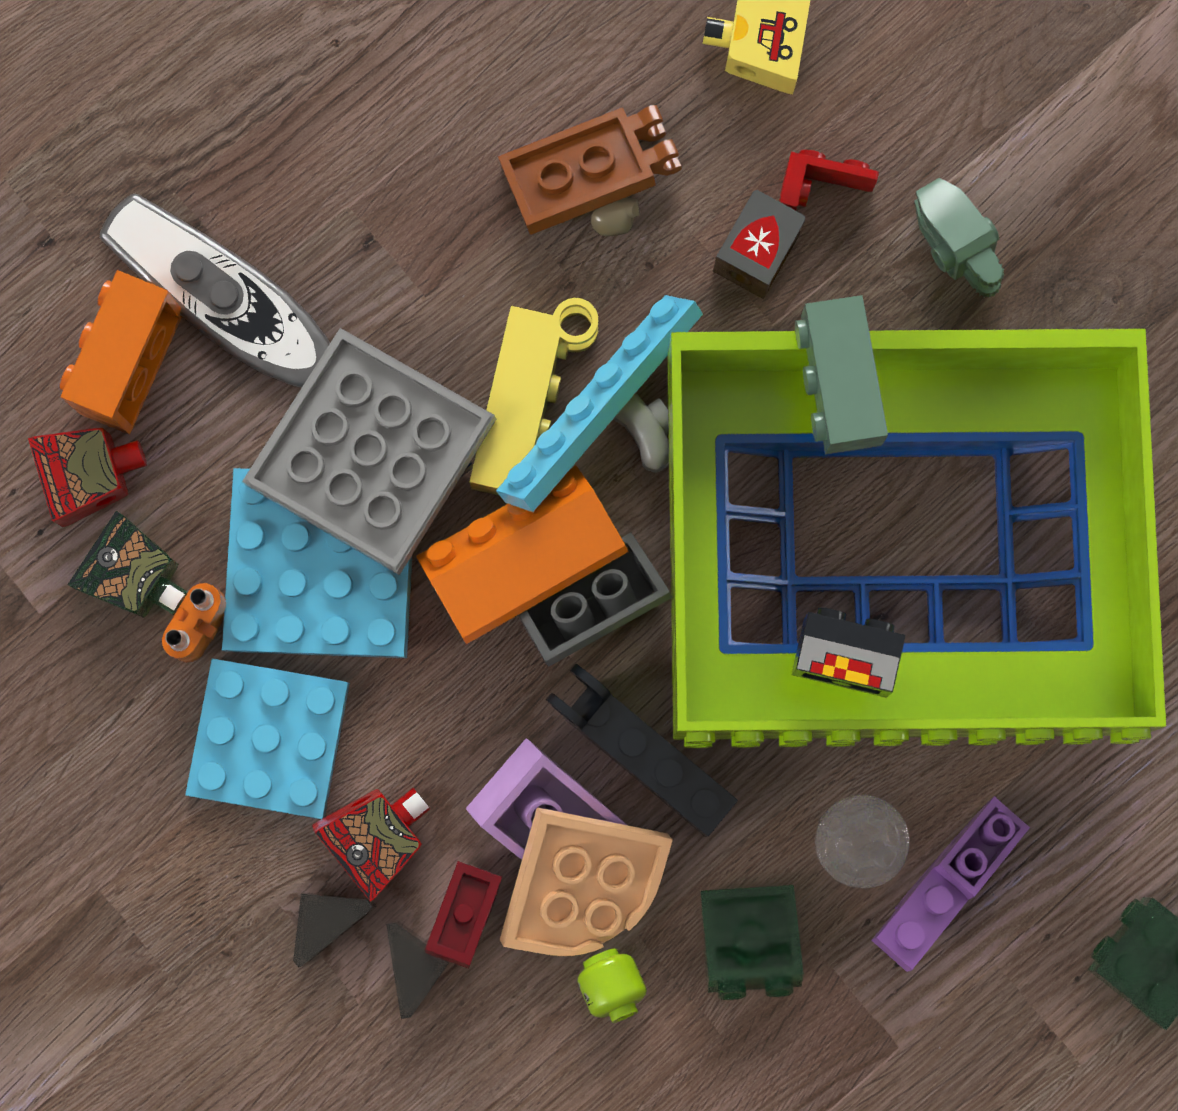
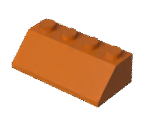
(521, 556)

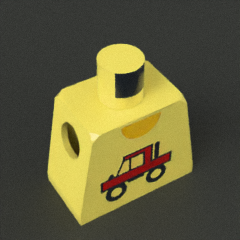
(763, 41)

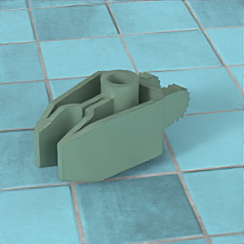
(959, 236)

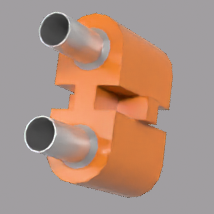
(194, 623)

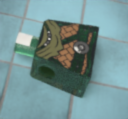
(128, 570)

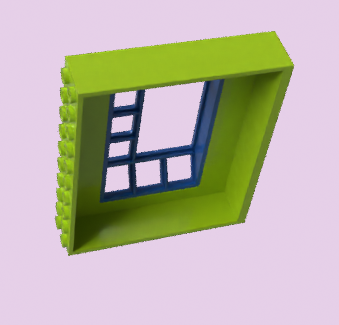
(939, 399)

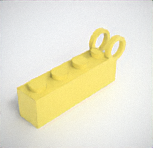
(524, 386)

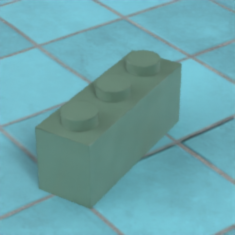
(841, 375)

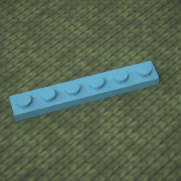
(597, 404)

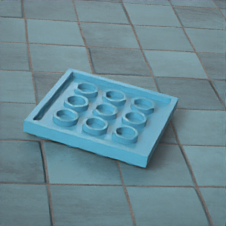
(305, 589)

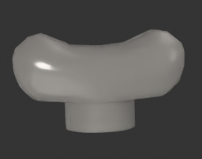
(649, 429)

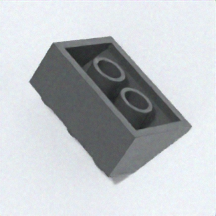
(595, 604)

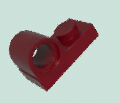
(463, 914)

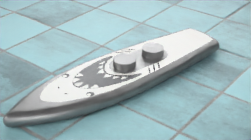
(217, 290)

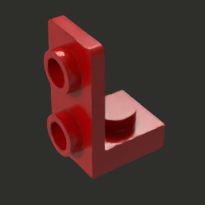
(815, 166)

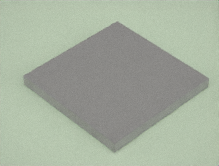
(369, 451)

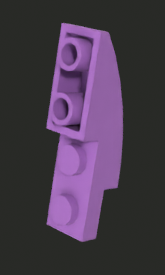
(950, 883)

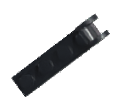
(645, 754)

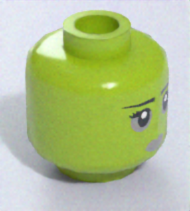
(611, 985)

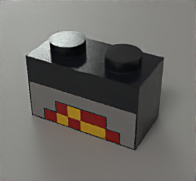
(849, 652)

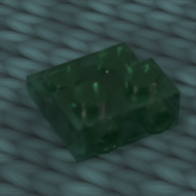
(751, 941)
(1143, 960)

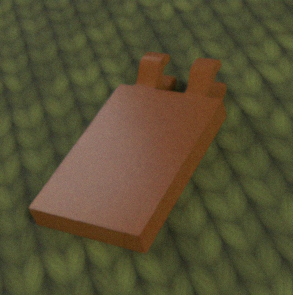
(588, 166)

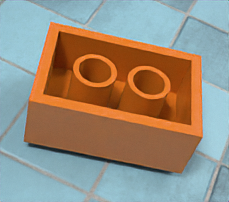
(121, 351)

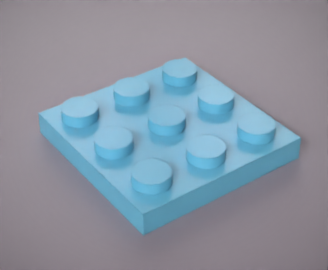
(267, 739)

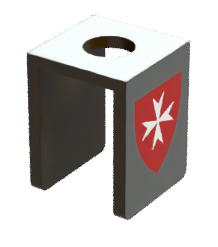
(759, 243)

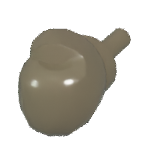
(615, 217)

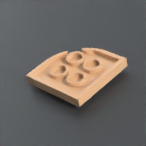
(582, 883)

